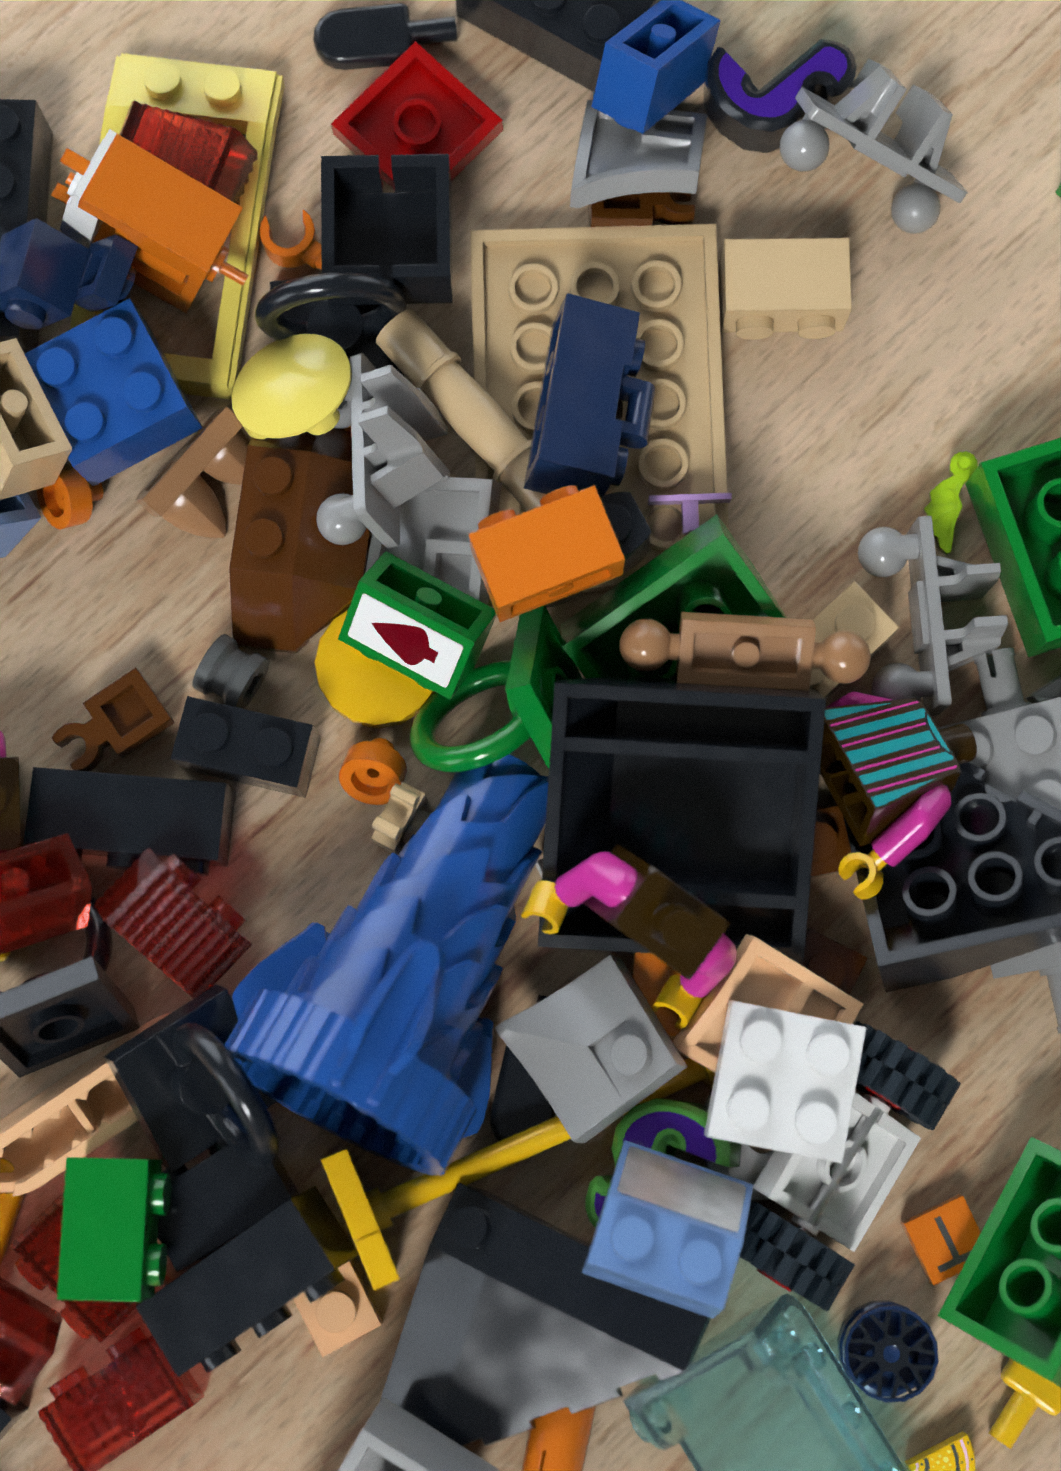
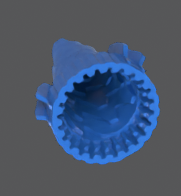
(382, 1015)

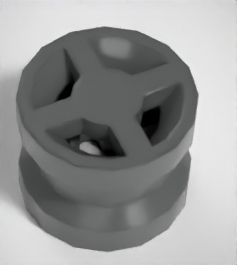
(230, 672)

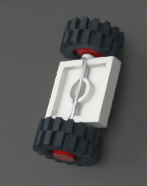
(846, 1195)

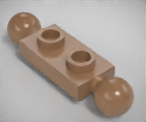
(745, 651)

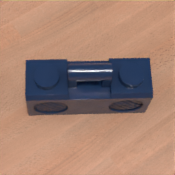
(583, 378)

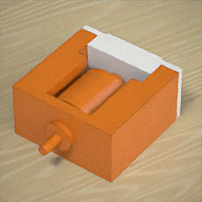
(155, 207)

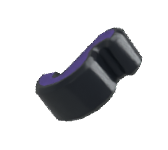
(760, 117)

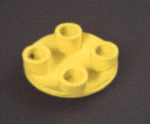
(292, 387)

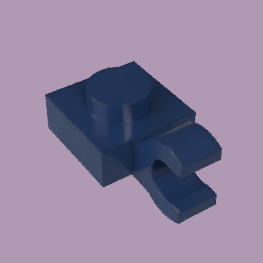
(107, 274)

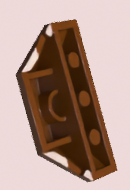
(281, 568)

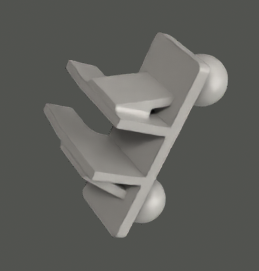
(860, 120)
(389, 454)
(933, 581)

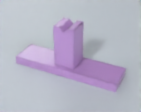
(689, 505)

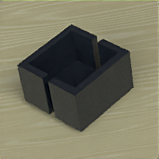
(389, 234)

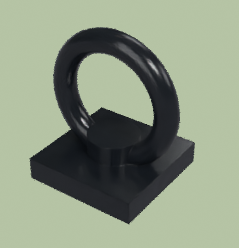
(303, 308)
(66, 1008)
(192, 1086)

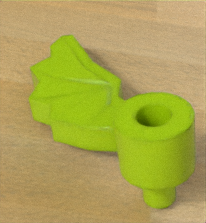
(945, 499)

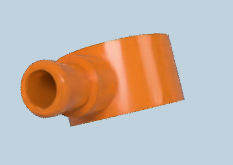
(305, 252)

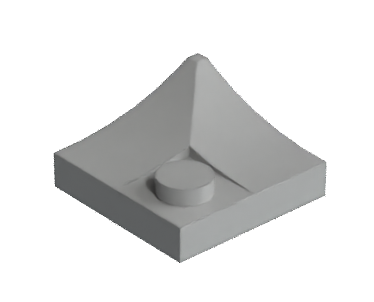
(624, 162)
(437, 531)
(593, 1048)

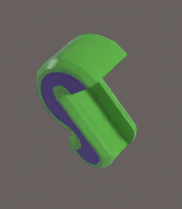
(663, 1128)

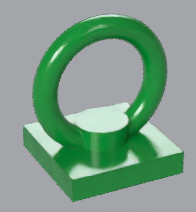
(529, 687)

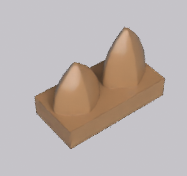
(181, 492)

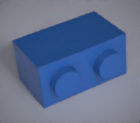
(655, 64)

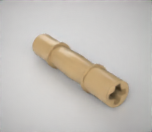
(460, 400)

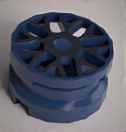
(887, 1351)

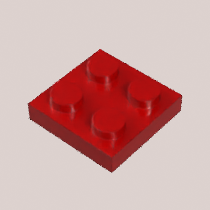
(417, 111)

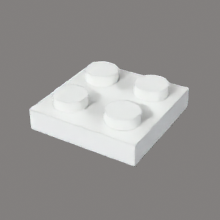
(785, 1081)

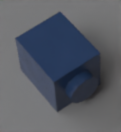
(39, 274)

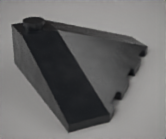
(971, 890)
(518, 1330)

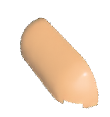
(64, 1122)

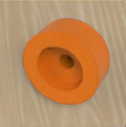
(69, 499)
(372, 771)

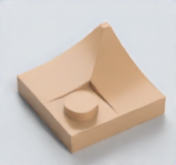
(767, 980)

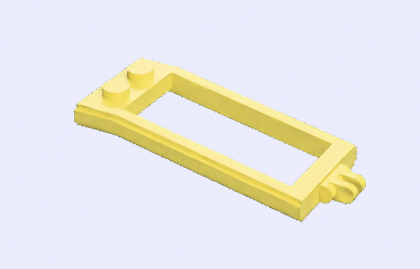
(234, 98)

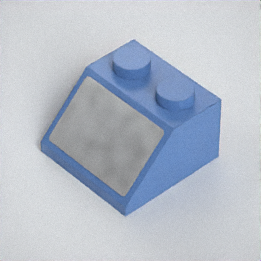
(670, 1230)

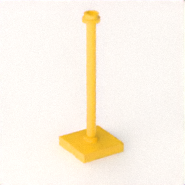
(372, 1211)

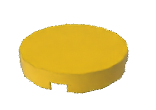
(364, 687)

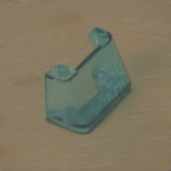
(764, 1401)

